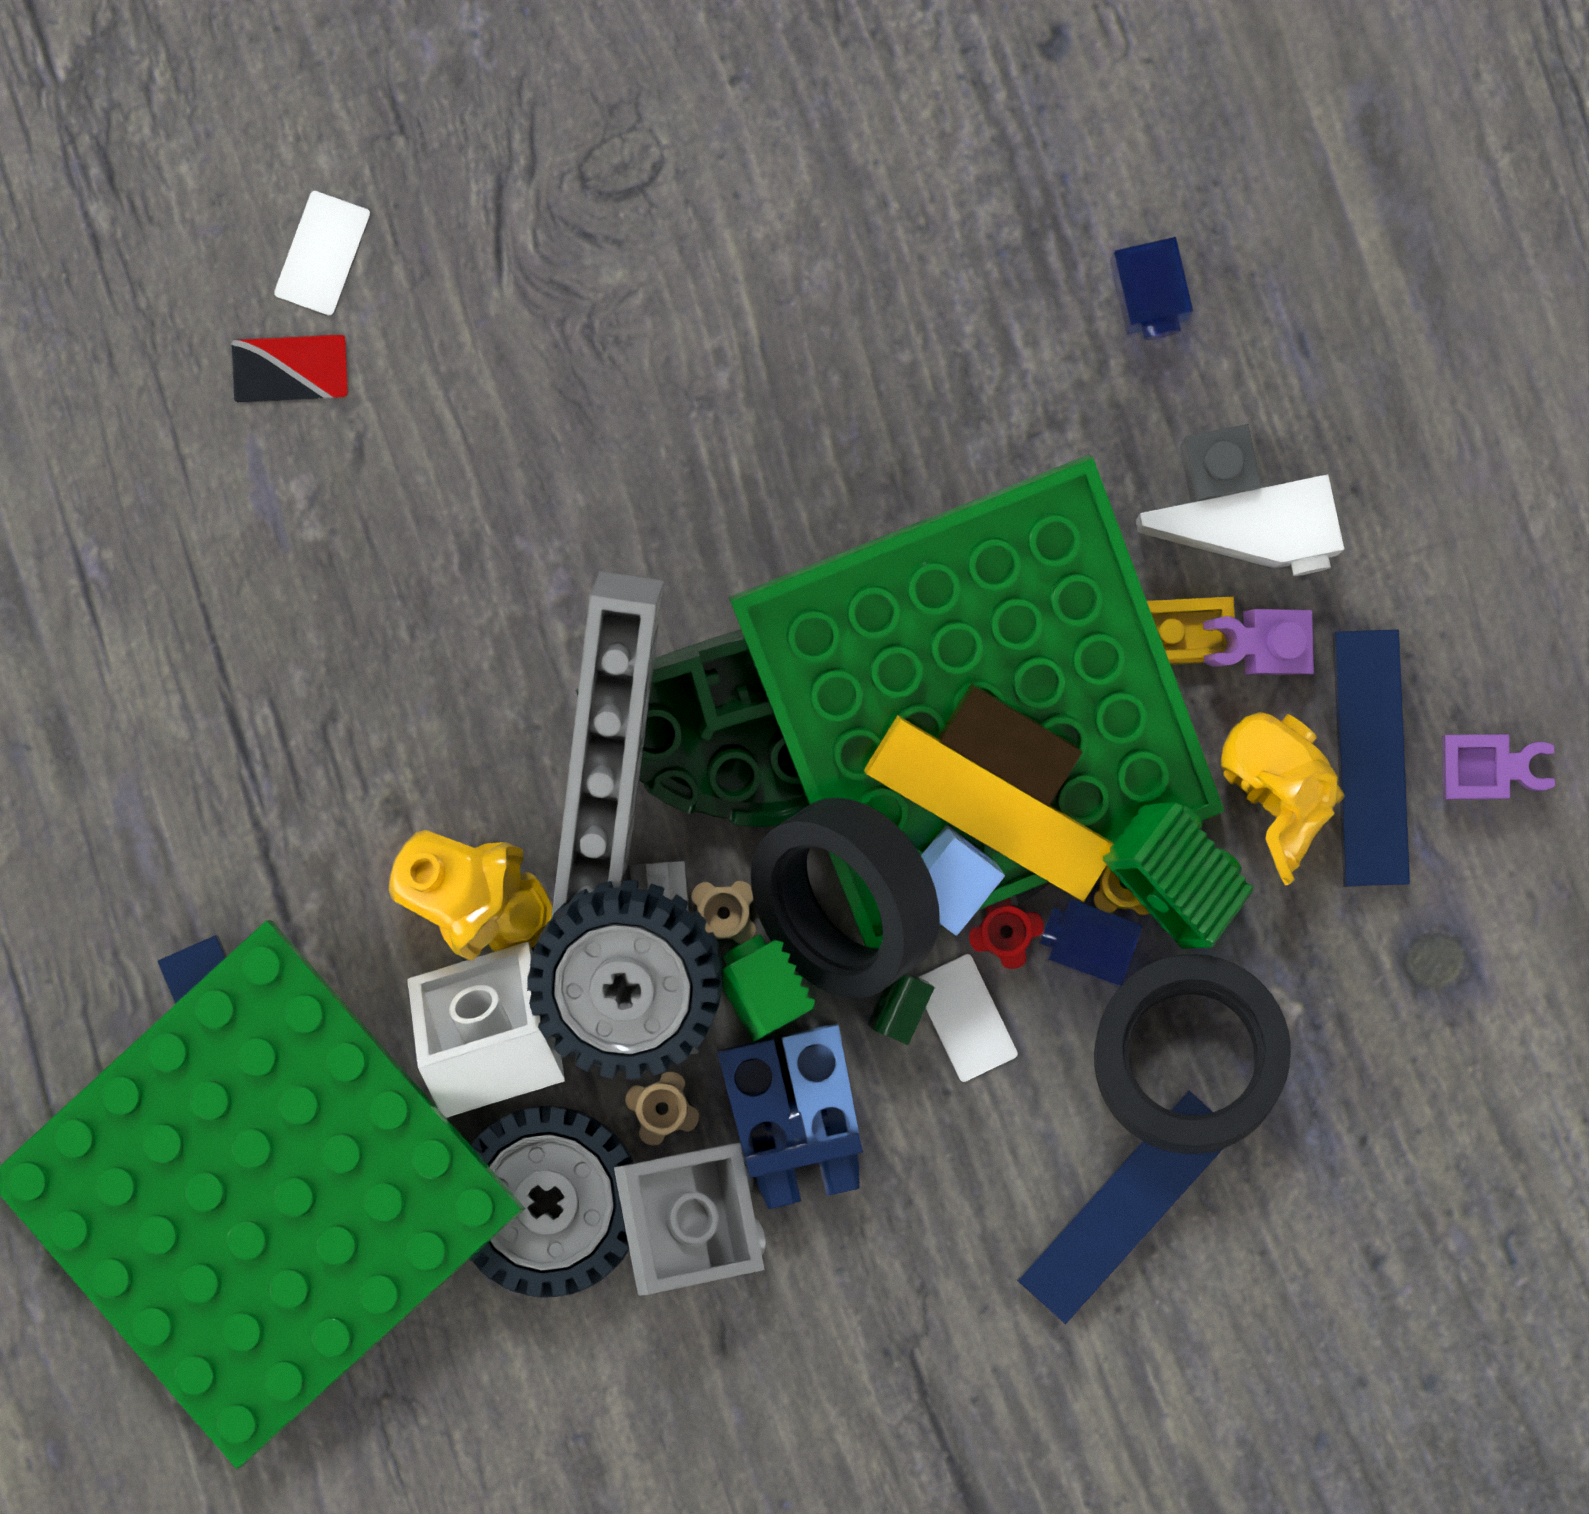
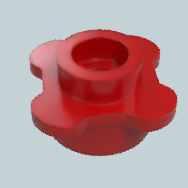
(1011, 949)

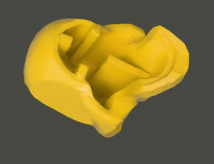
(1286, 775)
(470, 892)

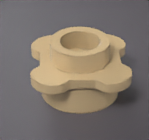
(736, 899)
(644, 1103)

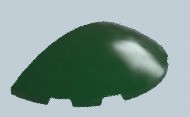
(716, 738)

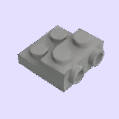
(690, 1218)

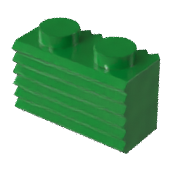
(1179, 874)
(764, 987)

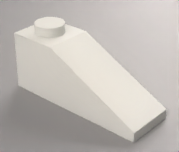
(1265, 526)

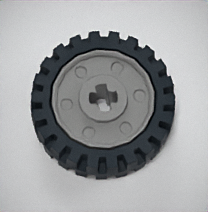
(594, 1010)
(589, 1237)

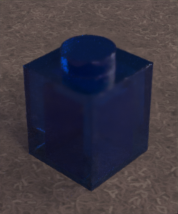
(1152, 288)
(1090, 941)

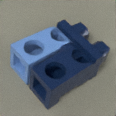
(798, 1130)

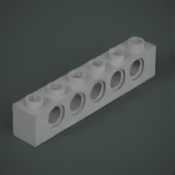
(608, 733)

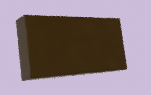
(1010, 744)

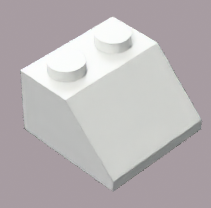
(479, 1032)

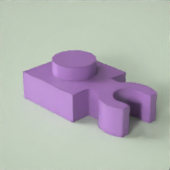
(1269, 641)
(1483, 767)

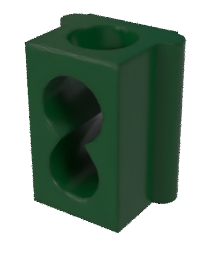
(901, 1008)

